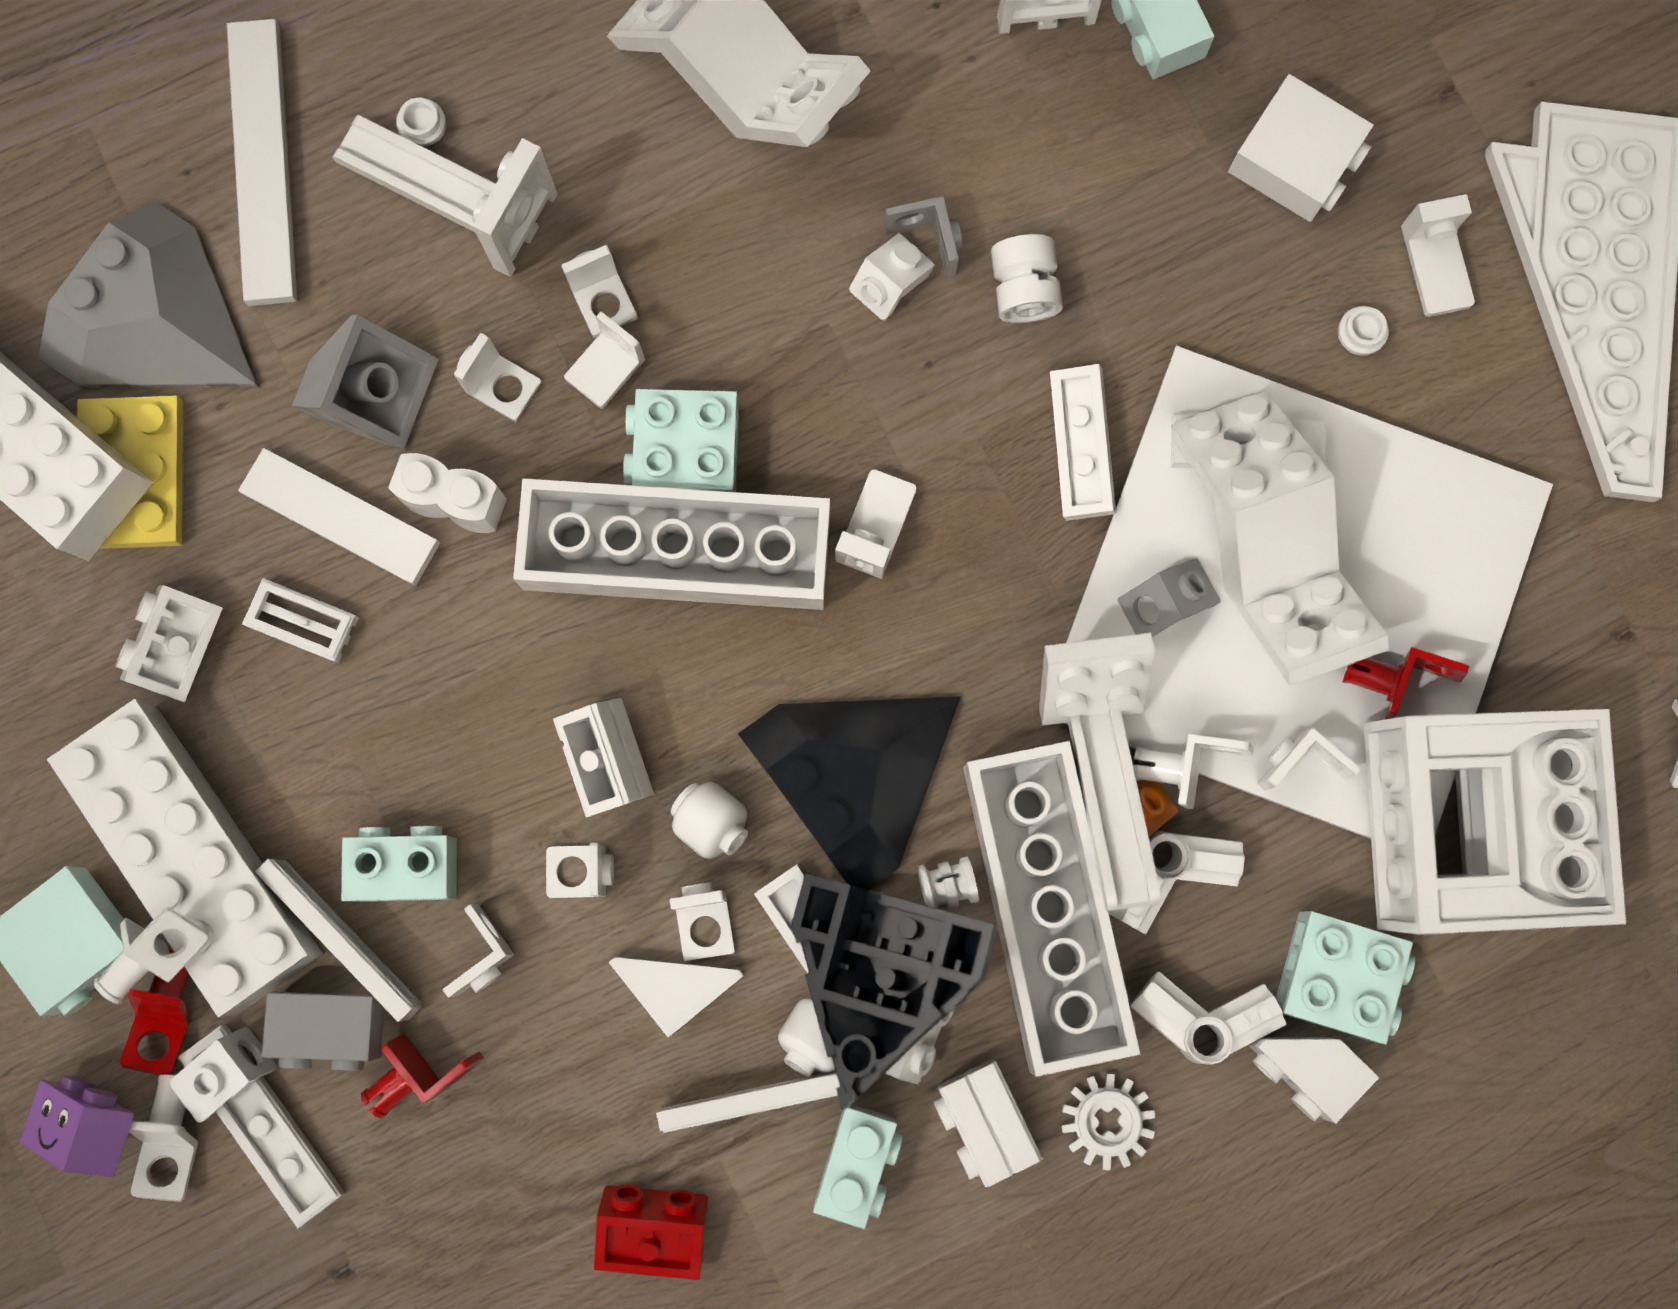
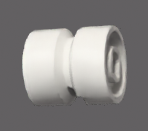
(1025, 270)

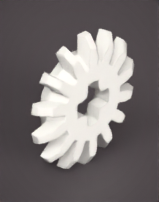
(1130, 1120)

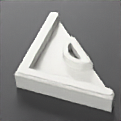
(673, 990)

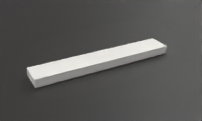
(261, 163)

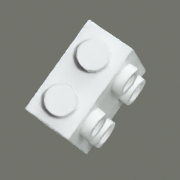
(1302, 149)

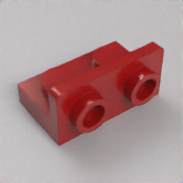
(650, 1232)

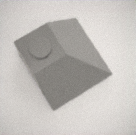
(367, 382)

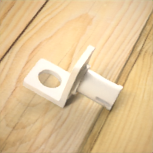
(1184, 767)
(147, 953)
(163, 1138)

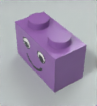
(77, 1126)

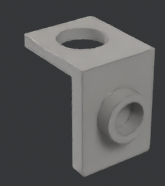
(935, 212)
(1178, 595)

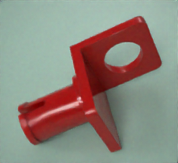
(1393, 680)
(159, 1012)
(410, 1075)

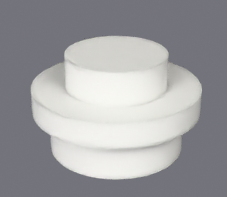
(421, 121)
(1363, 330)

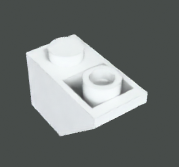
(1319, 1070)

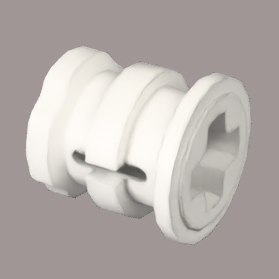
(948, 884)

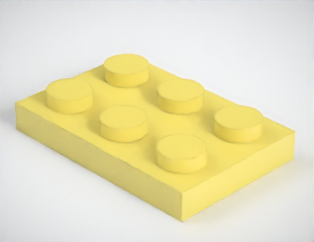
(151, 439)

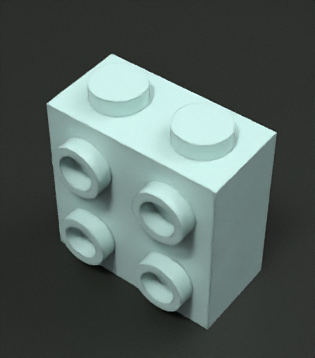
(683, 440)
(60, 941)
(1345, 977)

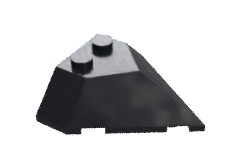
(854, 773)
(882, 973)

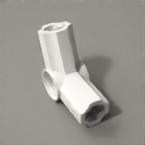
(1192, 860)
(1234, 1022)

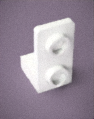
(1437, 255)
(875, 524)

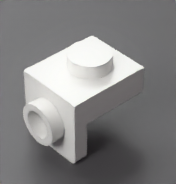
(890, 275)

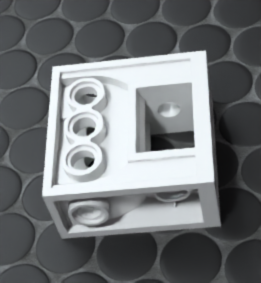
(1519, 816)

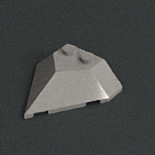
(144, 311)

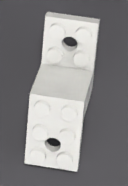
(745, 66)
(1279, 537)

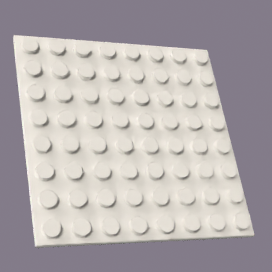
(1422, 540)

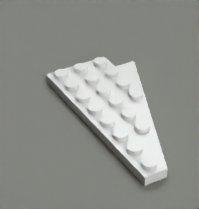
(1601, 256)

